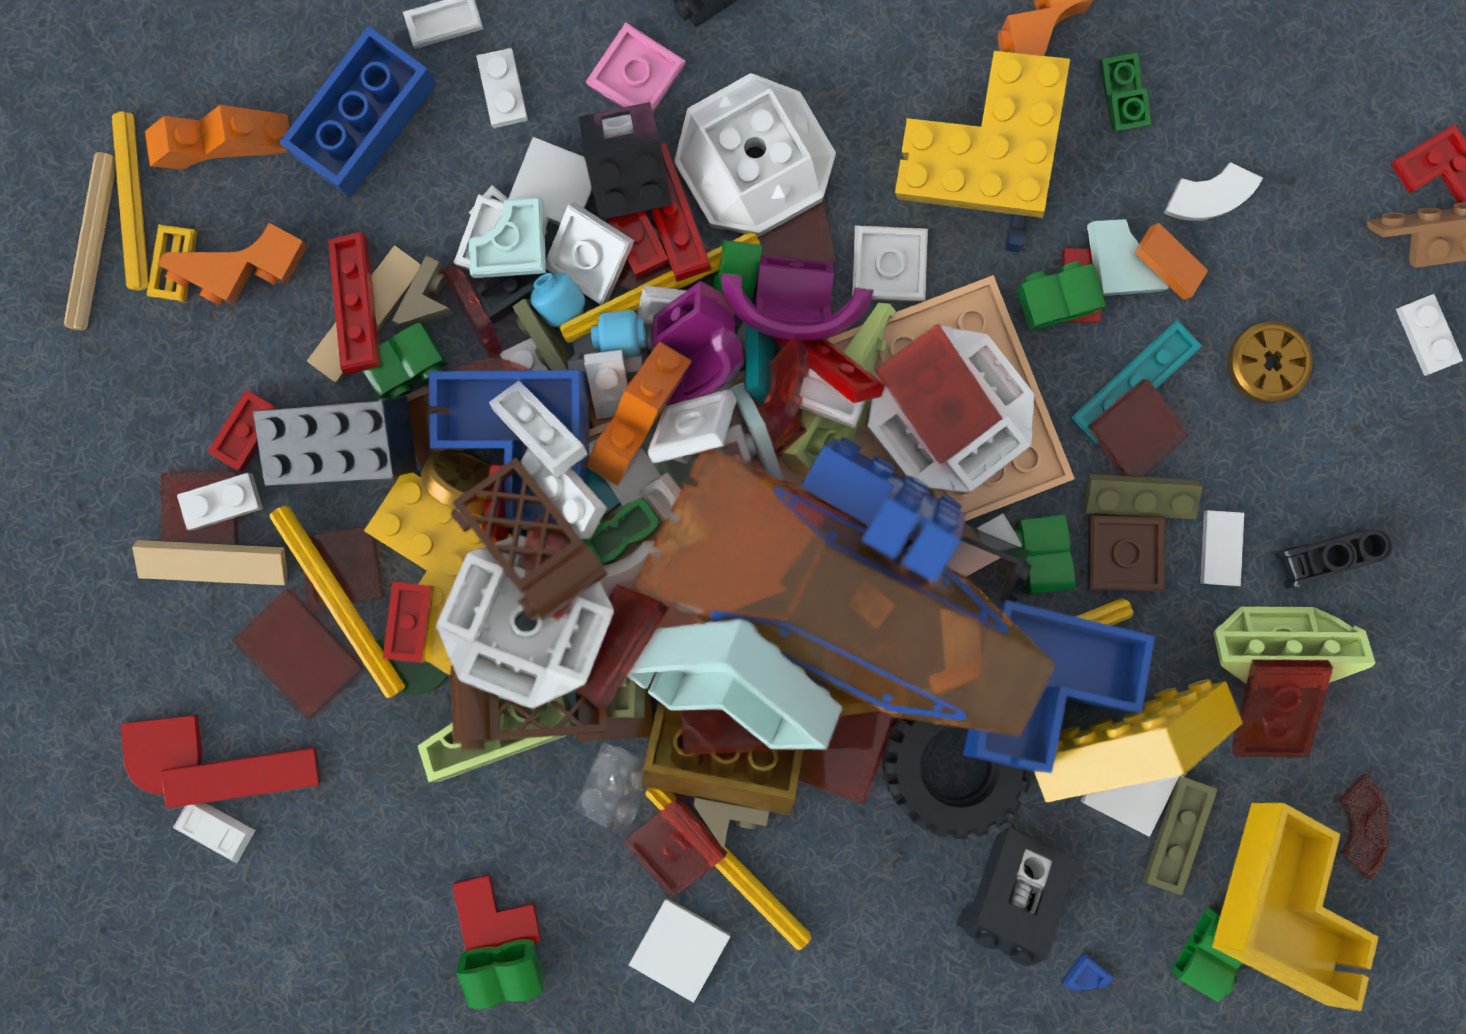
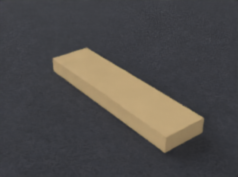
(390, 286)
(210, 562)

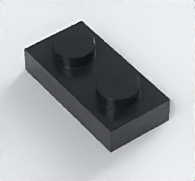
(503, 292)

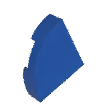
(1086, 975)

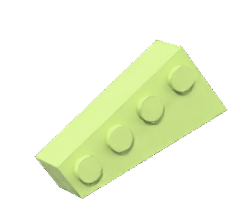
(446, 760)

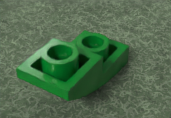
(1124, 92)
(742, 260)

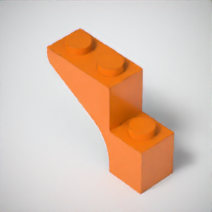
(1032, 30)
(219, 134)
(226, 273)
(637, 413)

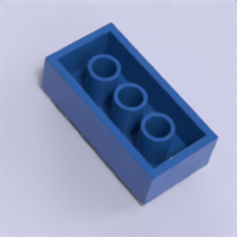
(358, 111)

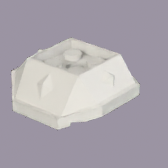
(748, 191)
(984, 454)
(513, 663)

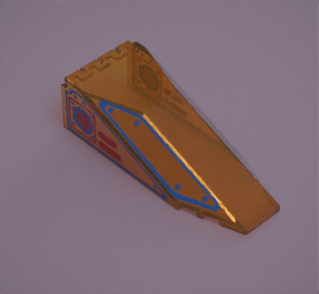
(842, 605)

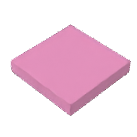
(635, 70)

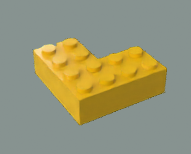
(1004, 161)
(430, 537)
(1146, 746)
(1277, 912)

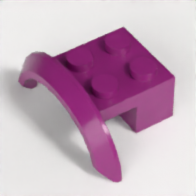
(794, 299)
(702, 330)

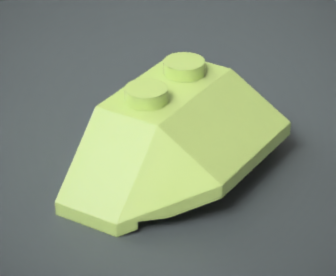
(1291, 635)

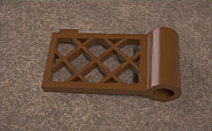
(552, 582)
(478, 712)

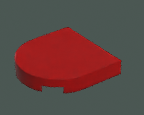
(158, 746)

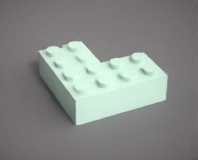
(743, 675)

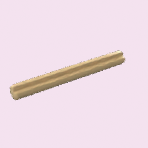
(90, 241)

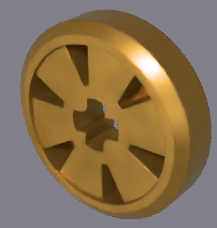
(1247, 362)
(453, 473)

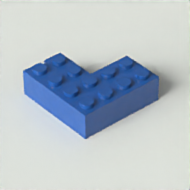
(476, 425)
(888, 505)
(1093, 667)

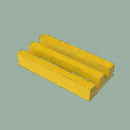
(156, 270)

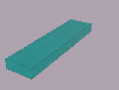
(1154, 364)

